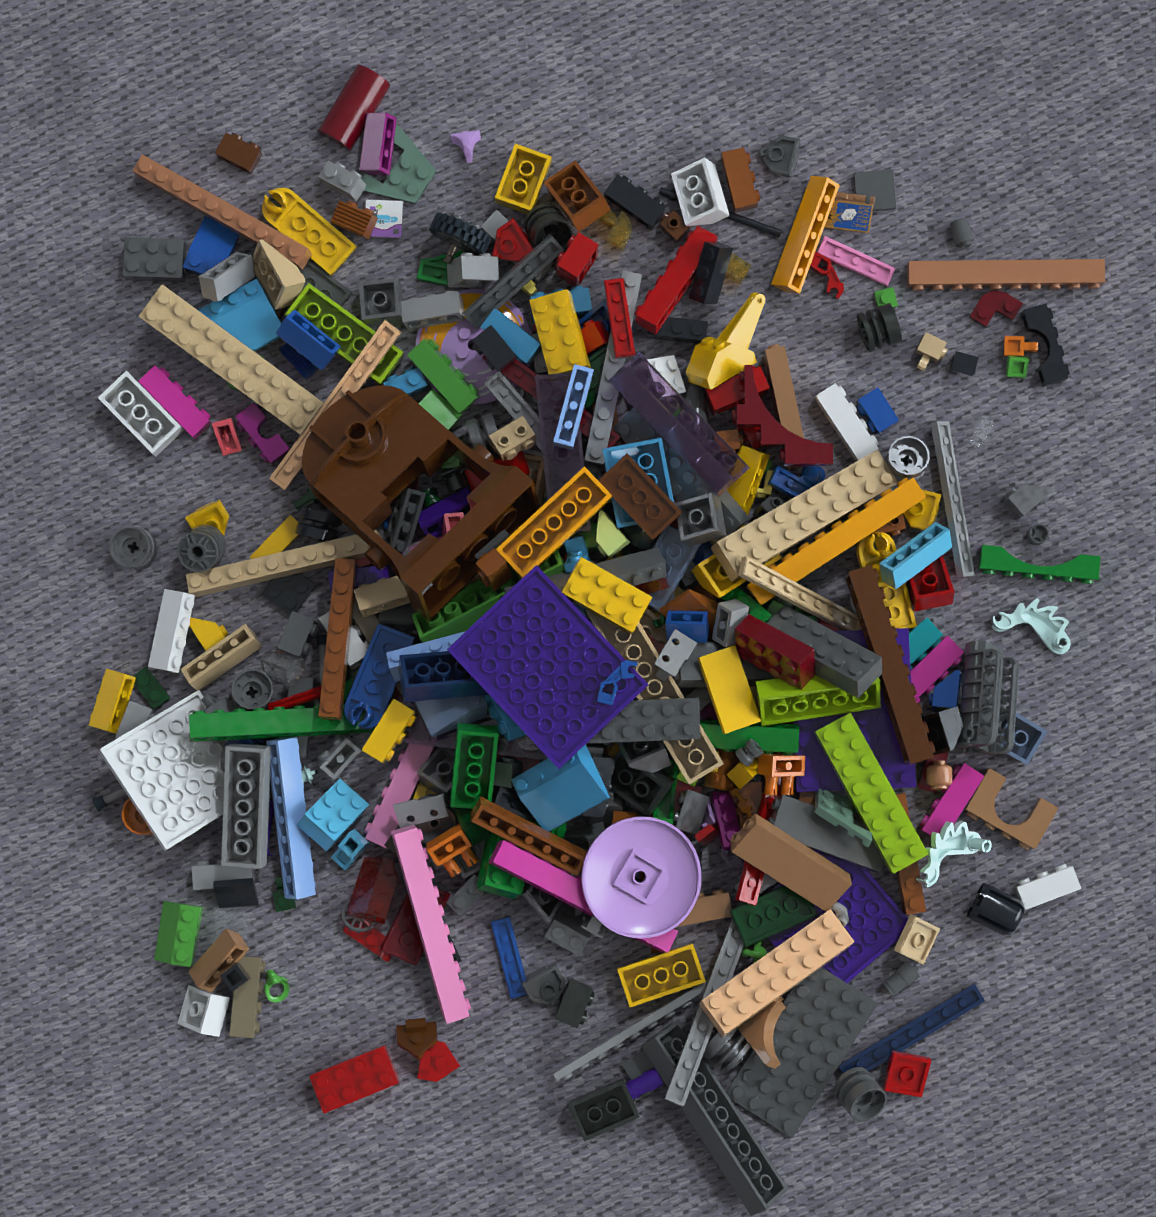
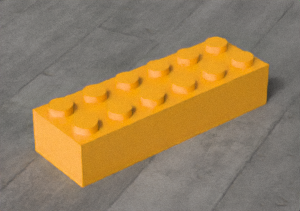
(554, 522)

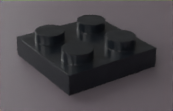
(289, 592)

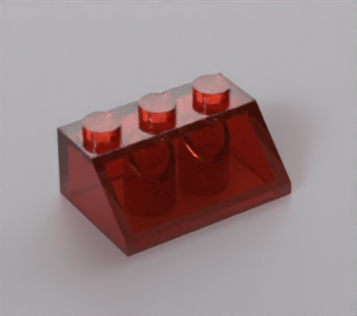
(374, 889)

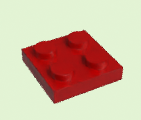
(906, 1073)

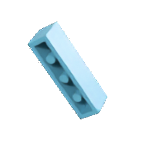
(915, 555)

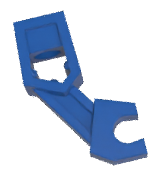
(620, 672)

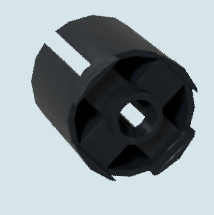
(996, 910)

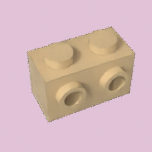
(512, 439)

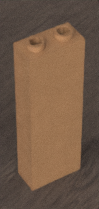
(782, 390)
(790, 862)

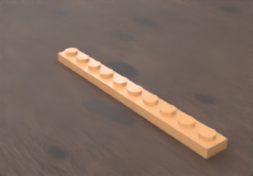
(351, 381)

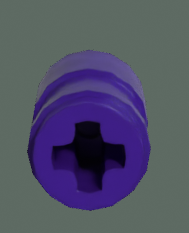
(644, 1083)

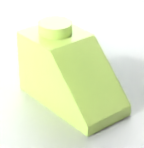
(608, 536)

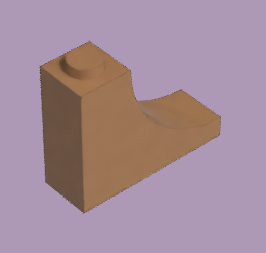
(760, 1030)

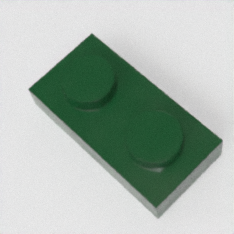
(151, 688)

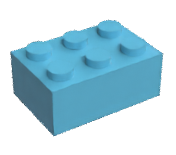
(333, 814)

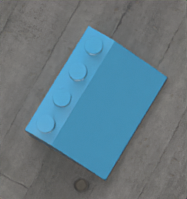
(246, 315)
(651, 459)
(561, 793)

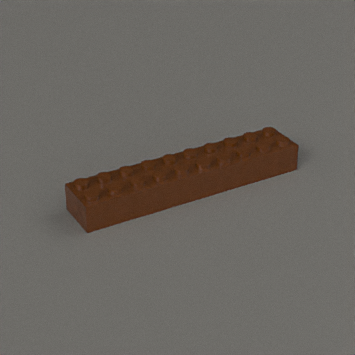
(894, 680)

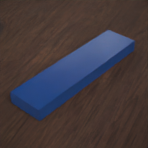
(509, 956)

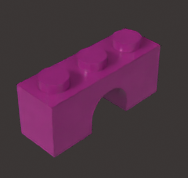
(251, 420)

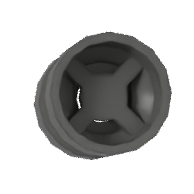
(1040, 536)
(749, 752)

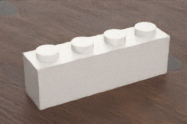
(846, 422)
(171, 631)

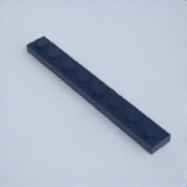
(915, 1029)

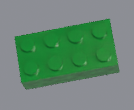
(473, 764)
(494, 879)

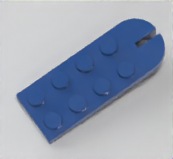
(374, 680)

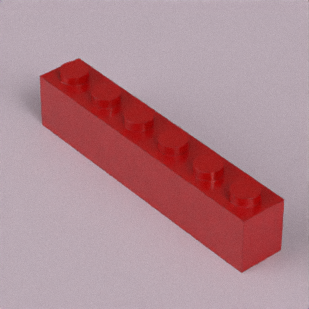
(673, 282)

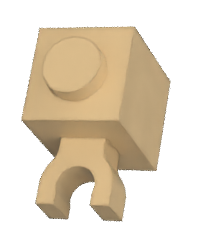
(930, 349)

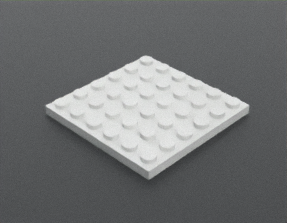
(166, 776)

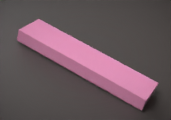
(856, 261)

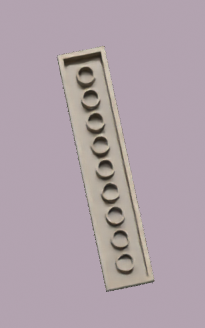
(231, 359)
(805, 514)
(692, 756)

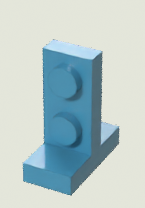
(575, 549)

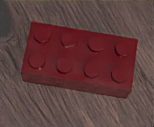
(775, 652)

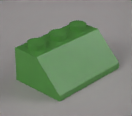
(178, 933)

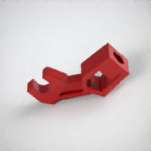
(833, 280)

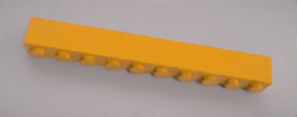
(844, 535)

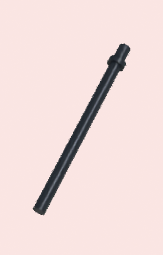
(732, 216)

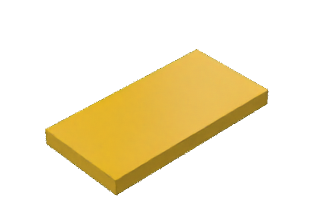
(729, 689)

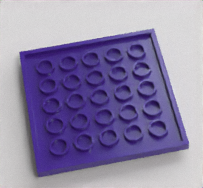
(872, 924)

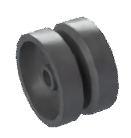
(479, 435)

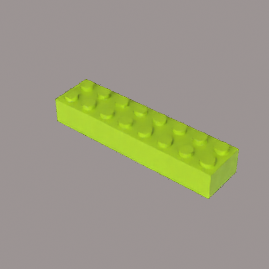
(870, 793)

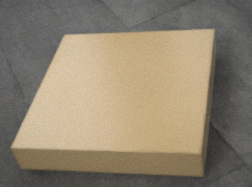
(917, 939)

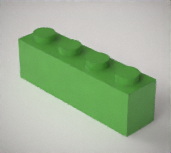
(443, 375)

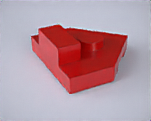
(511, 242)
(437, 1063)

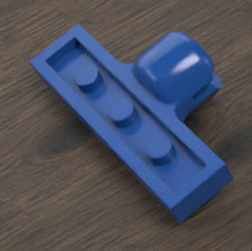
(793, 485)

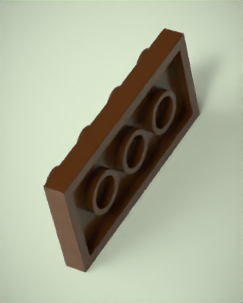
(640, 496)

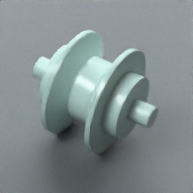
(307, 775)

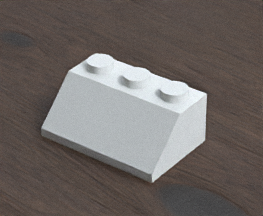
(700, 193)

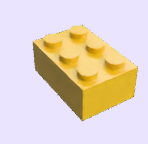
(523, 179)

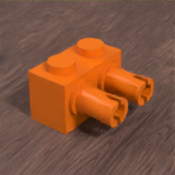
(778, 765)
(448, 845)

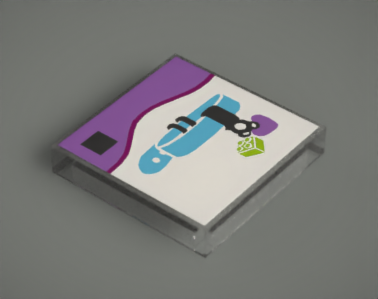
(390, 218)

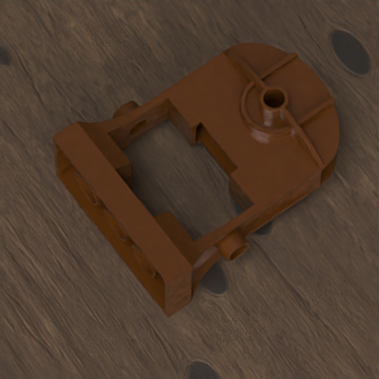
(372, 450)

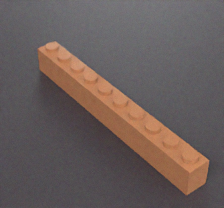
(219, 210)
(1006, 274)

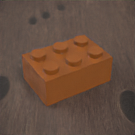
(577, 196)

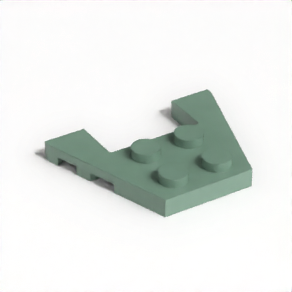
(408, 176)
(839, 810)

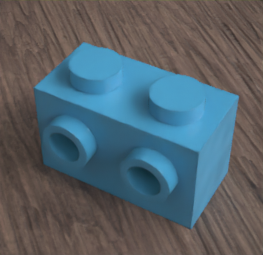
(410, 382)

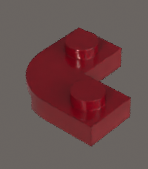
(995, 302)

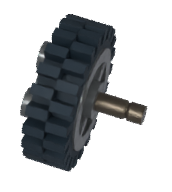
(459, 235)

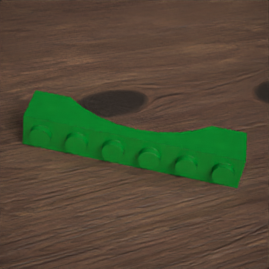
(997, 559)

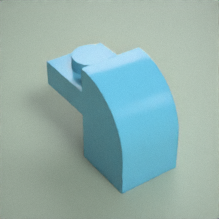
(350, 849)

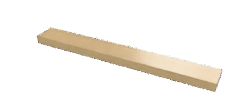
(798, 595)

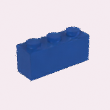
(308, 339)

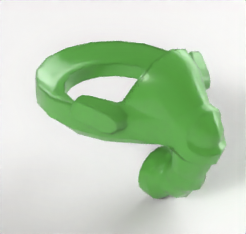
(757, 953)
(273, 978)

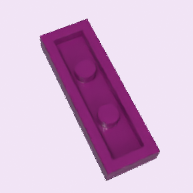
(725, 817)

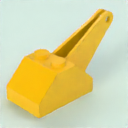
(724, 357)

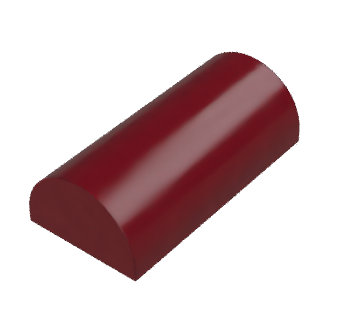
(348, 114)

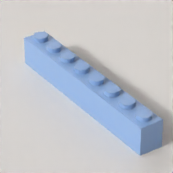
(289, 809)

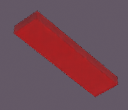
(619, 318)

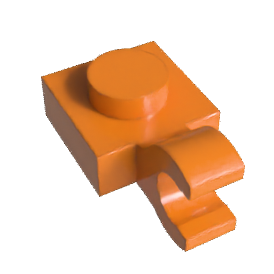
(1016, 346)

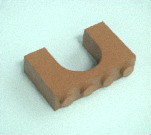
(1027, 832)

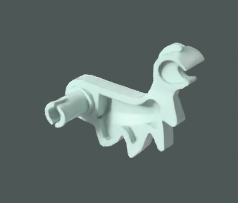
(1048, 628)
(951, 841)

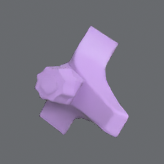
(466, 141)
(709, 816)

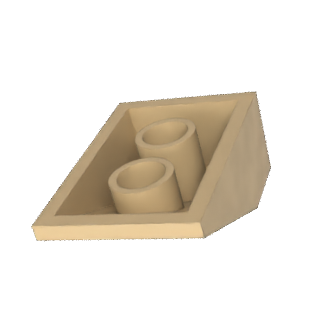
(277, 275)

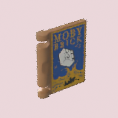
(851, 213)

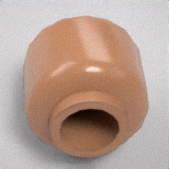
(939, 775)

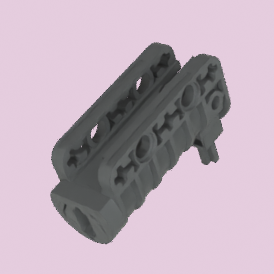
(984, 700)

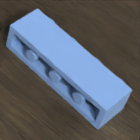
(573, 407)

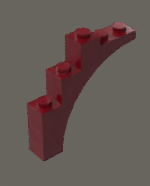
(753, 413)

